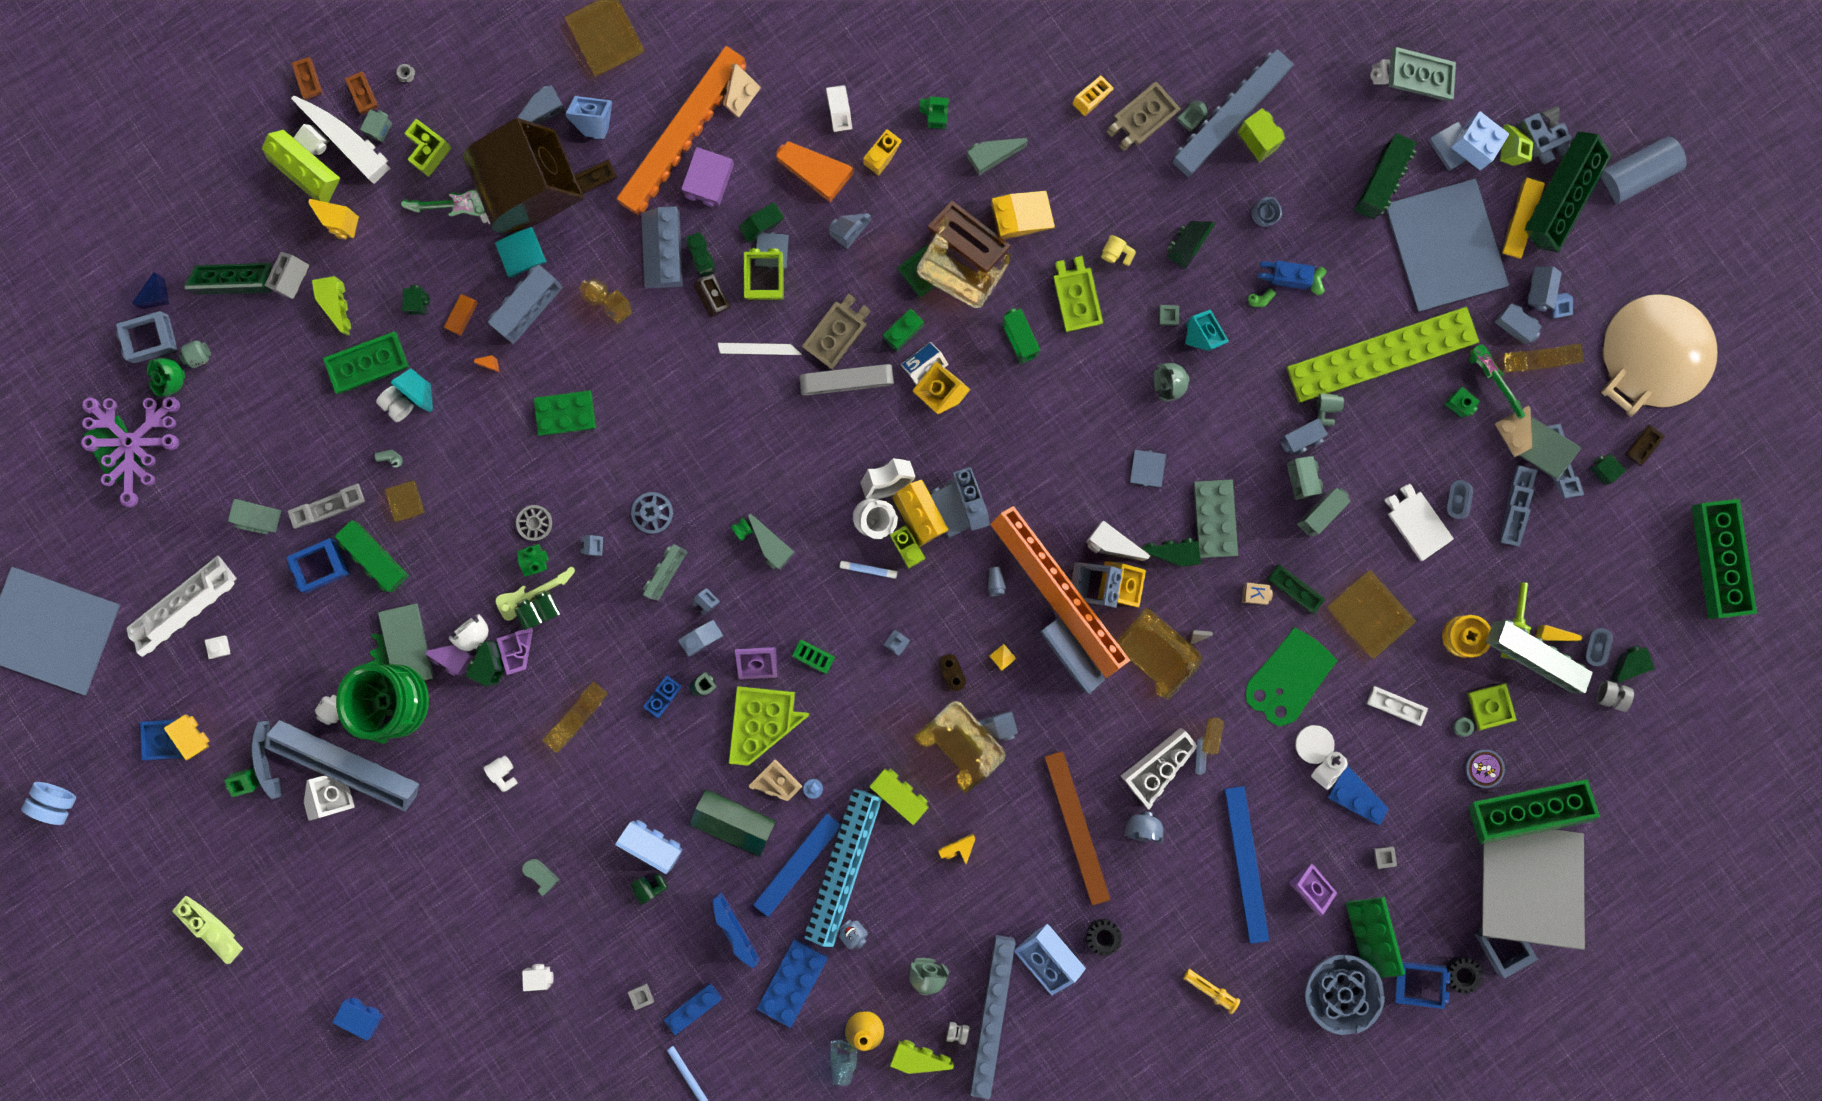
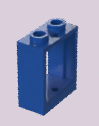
(335, 558)
(1443, 995)

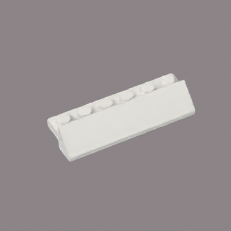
(180, 606)

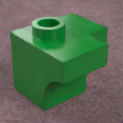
(936, 111)

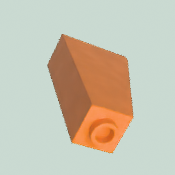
(816, 170)

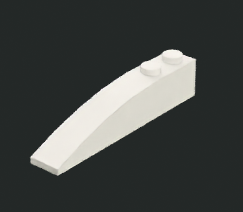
(352, 145)

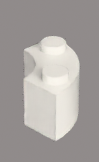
(888, 479)

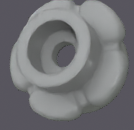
(401, 71)

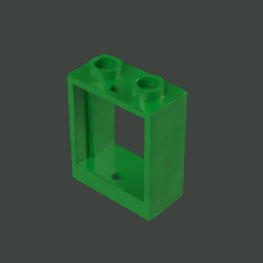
(1020, 335)

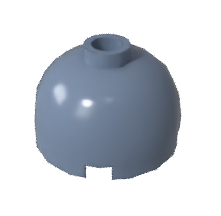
(1144, 828)

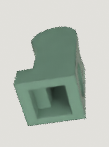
(540, 874)

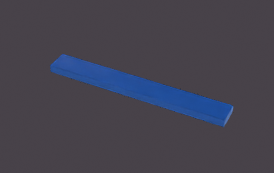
(1246, 864)

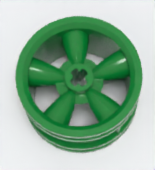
(403, 699)

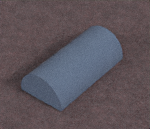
(1644, 169)

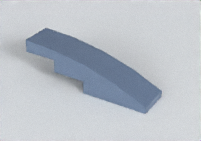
(1517, 505)

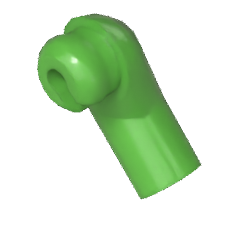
(1317, 286)
(1261, 301)

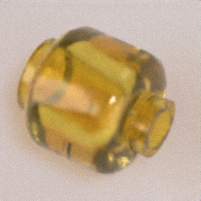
(594, 291)

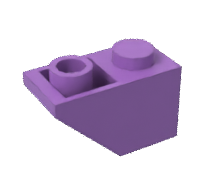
(452, 658)

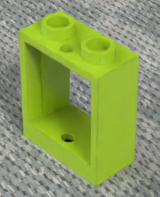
(772, 253)

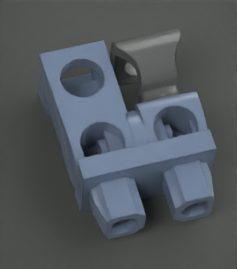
(1546, 140)

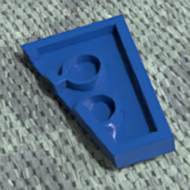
(1357, 797)

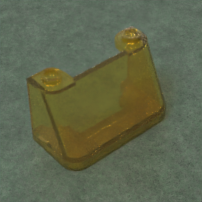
(1159, 652)
(964, 743)

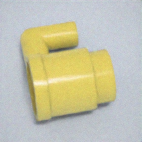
(1114, 248)

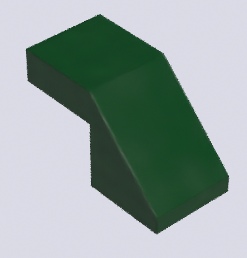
(760, 221)

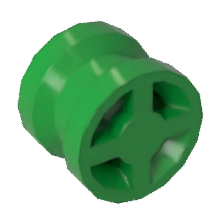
(741, 529)

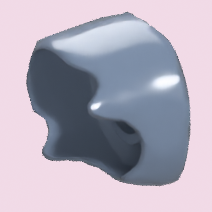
(1266, 212)

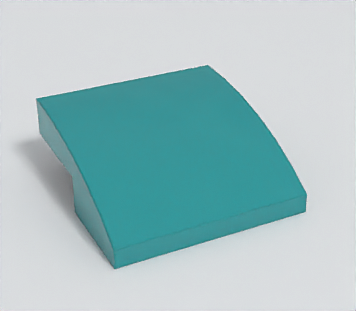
(520, 252)

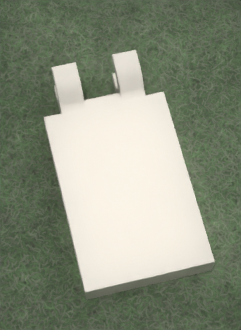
(1418, 523)

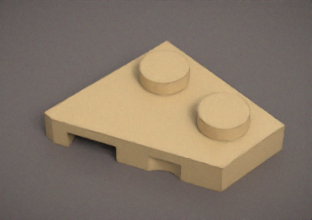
(740, 91)

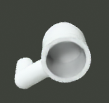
(497, 770)

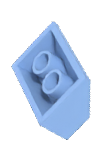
(649, 846)
(1050, 960)

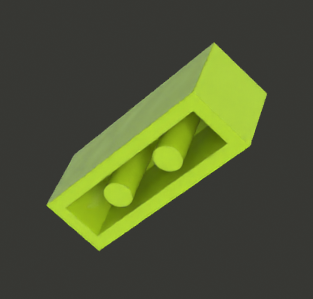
(899, 795)

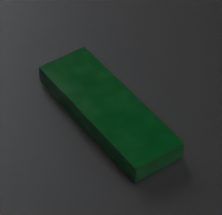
(1296, 589)

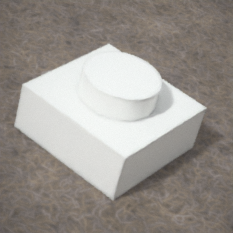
(217, 647)

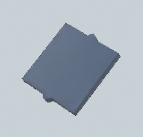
(766, 241)
(1147, 468)
(1200, 758)

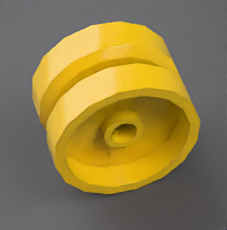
(1455, 637)

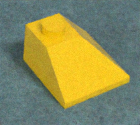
(940, 389)

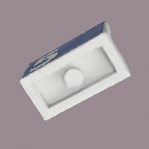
(922, 361)

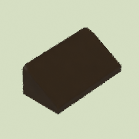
(711, 295)

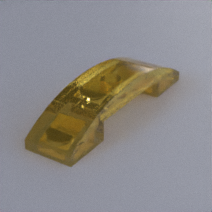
(1543, 358)
(576, 717)

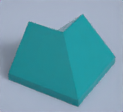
(1205, 331)
(415, 389)

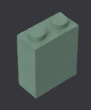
(1324, 512)

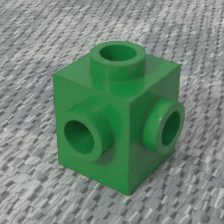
(532, 560)

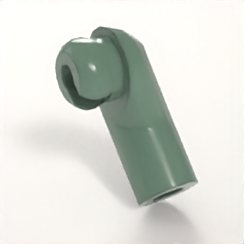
(391, 456)

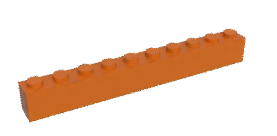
(680, 133)
(1060, 592)

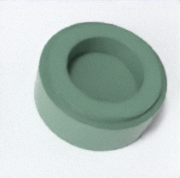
(1463, 727)

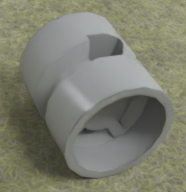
(1618, 696)

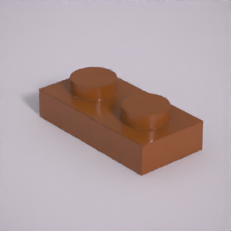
(307, 78)
(361, 92)

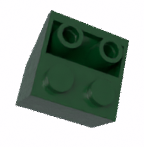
(488, 664)

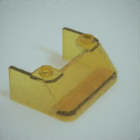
(955, 277)

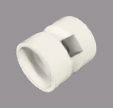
(392, 400)

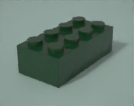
(1385, 176)

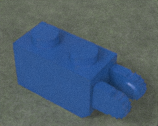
(1288, 274)

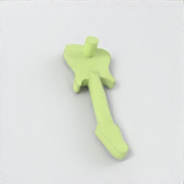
(507, 602)

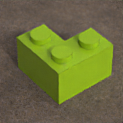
(430, 147)

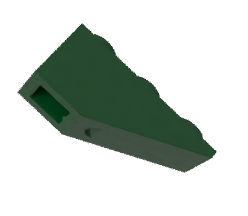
(1179, 554)

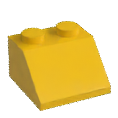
(336, 218)
(1130, 586)

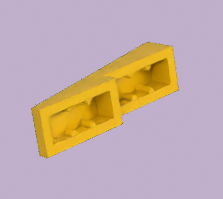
(1528, 198)

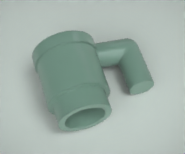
(1328, 403)

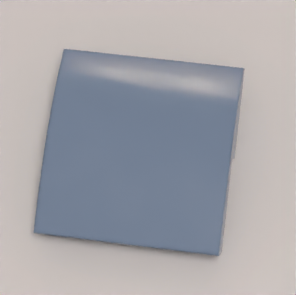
(1442, 145)

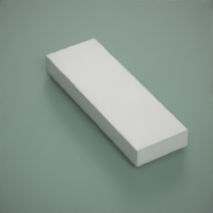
(1396, 705)

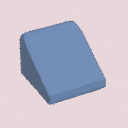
(1563, 306)

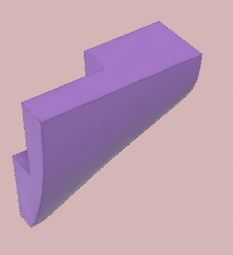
(515, 650)

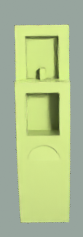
(209, 928)

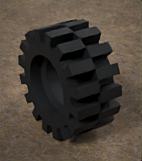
(1109, 948)
(1475, 975)

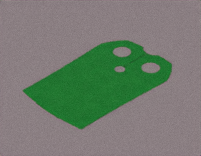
(1295, 667)

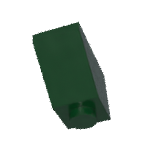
(1632, 663)

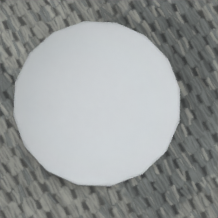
(1314, 744)

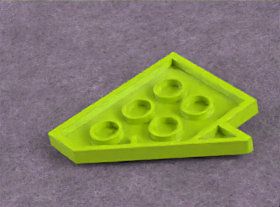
(761, 721)

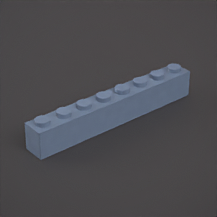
(1235, 110)
(341, 765)
(992, 1017)

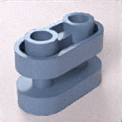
(1460, 499)
(1599, 647)

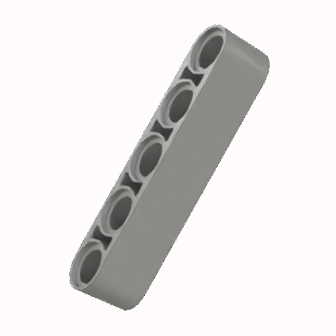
(846, 379)

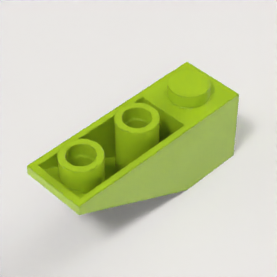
(330, 297)
(917, 1060)

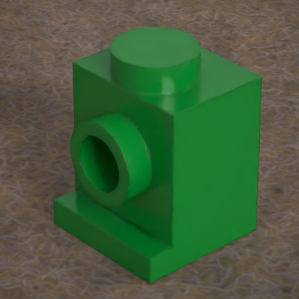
(242, 782)

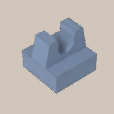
(592, 545)
(706, 601)
(896, 642)

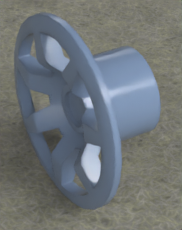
(651, 512)

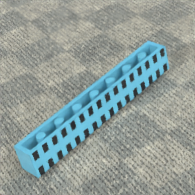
(843, 868)

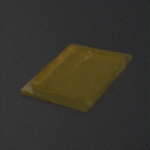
(604, 35)
(1371, 614)

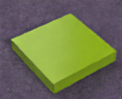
(1491, 706)

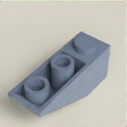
(971, 499)

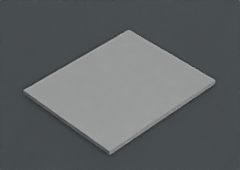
(1535, 889)

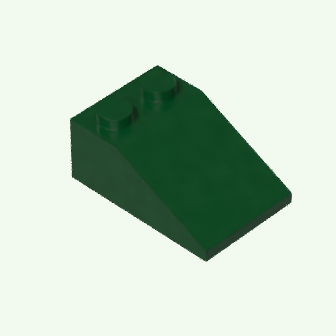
(1189, 242)

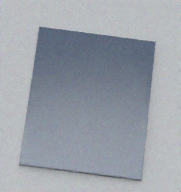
(1447, 245)
(53, 630)

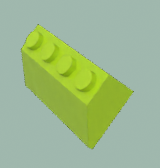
(300, 165)

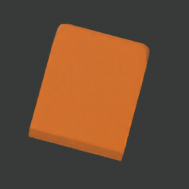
(488, 362)

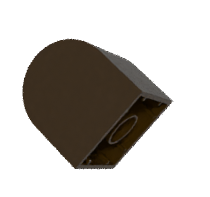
(521, 175)

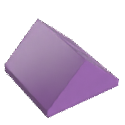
(756, 663)
(1313, 889)

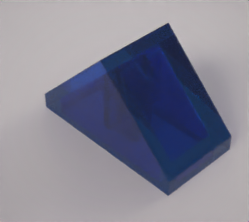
(153, 293)

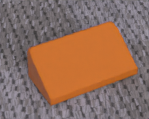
(461, 314)

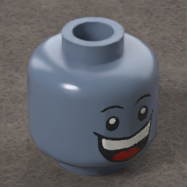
(853, 934)

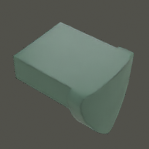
(1193, 115)

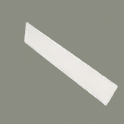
(751, 348)

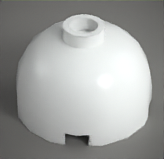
(470, 634)

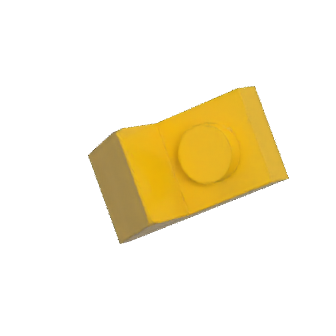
(963, 845)

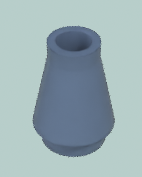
(995, 582)

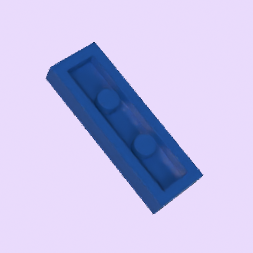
(693, 1009)

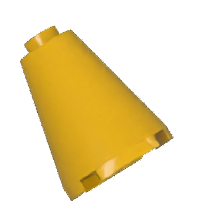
(864, 1031)

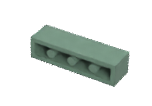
(254, 517)

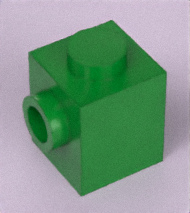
(1462, 403)

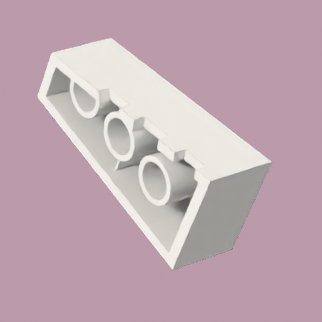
(1158, 767)

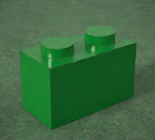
(903, 330)

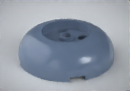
(1362, 1008)

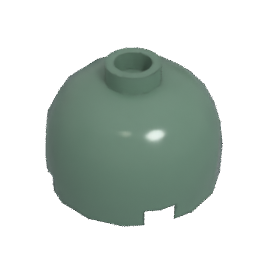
(1170, 381)
(927, 977)

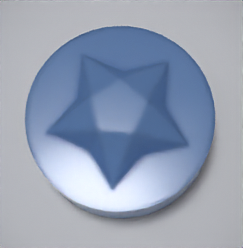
(813, 788)

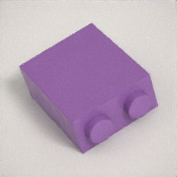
(707, 177)

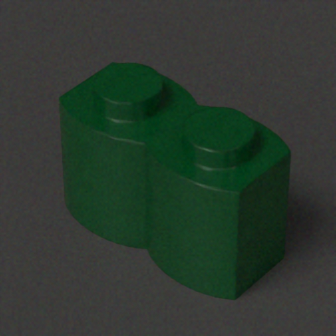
(700, 252)
(536, 610)

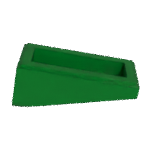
(801, 644)

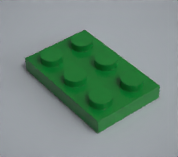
(565, 413)

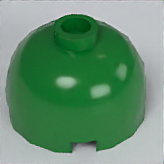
(166, 376)

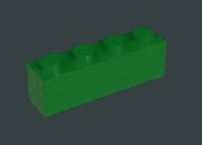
(371, 556)

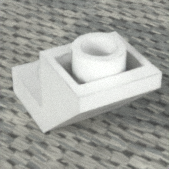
(839, 108)

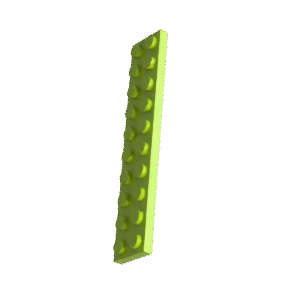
(1382, 354)

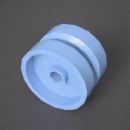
(48, 803)

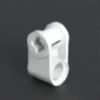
(1328, 771)

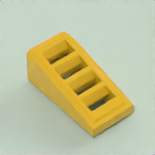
(1084, 104)
(1550, 633)

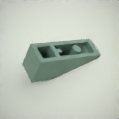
(990, 153)
(772, 547)

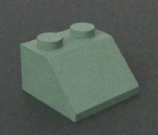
(1304, 477)

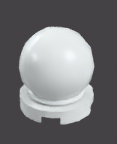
(875, 518)

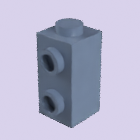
(1544, 288)
(1518, 324)
(1309, 434)

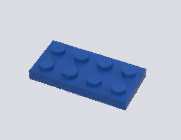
(792, 983)

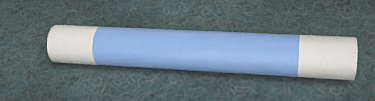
(868, 569)

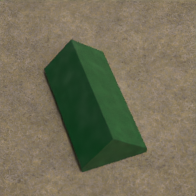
(229, 278)
(732, 822)

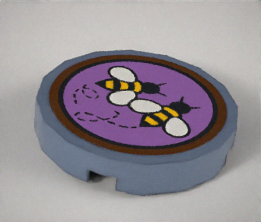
(1484, 768)

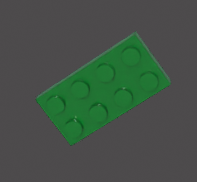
(366, 362)
(1375, 936)

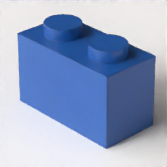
(358, 1018)

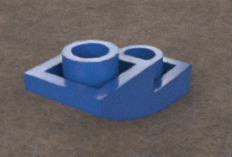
(662, 697)

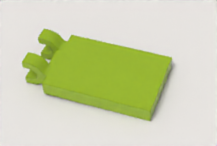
(1077, 296)

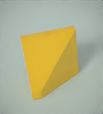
(1002, 657)

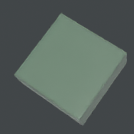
(1169, 315)

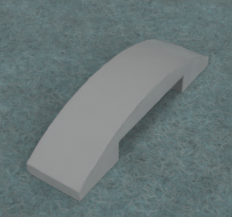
(326, 507)

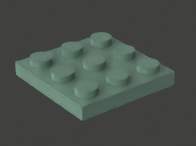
(664, 572)

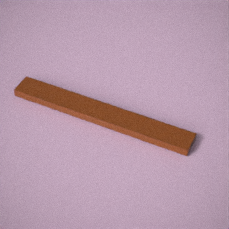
(1077, 828)

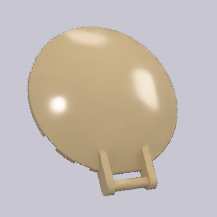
(1658, 353)

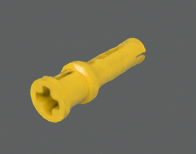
(1218, 995)

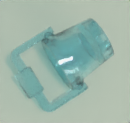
(842, 1064)

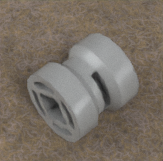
(962, 1033)

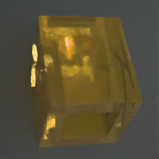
(617, 306)

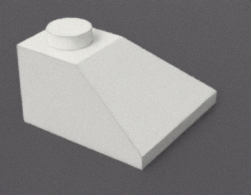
(326, 797)

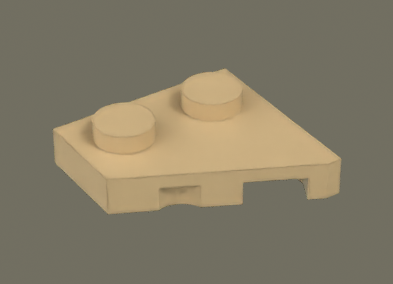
(1516, 432)
(776, 781)

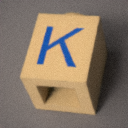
(1256, 593)

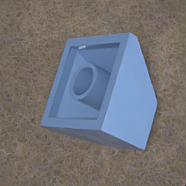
(590, 116)

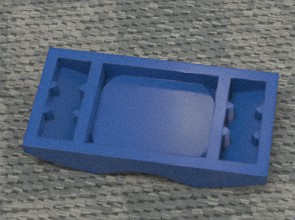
(726, 919)

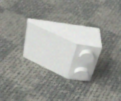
(1111, 542)

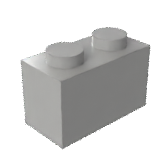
(287, 275)

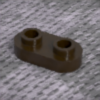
(952, 672)

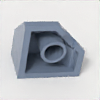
(848, 228)
(1001, 726)

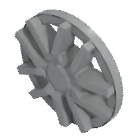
(534, 523)

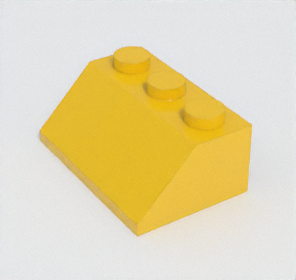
(919, 512)

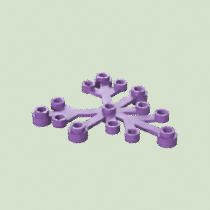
(107, 420)

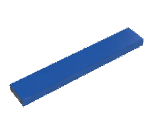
(797, 865)

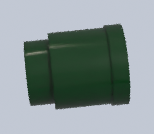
(644, 891)

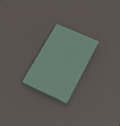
(1550, 450)

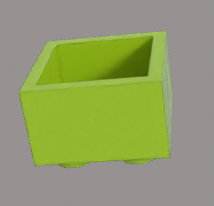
(1261, 134)

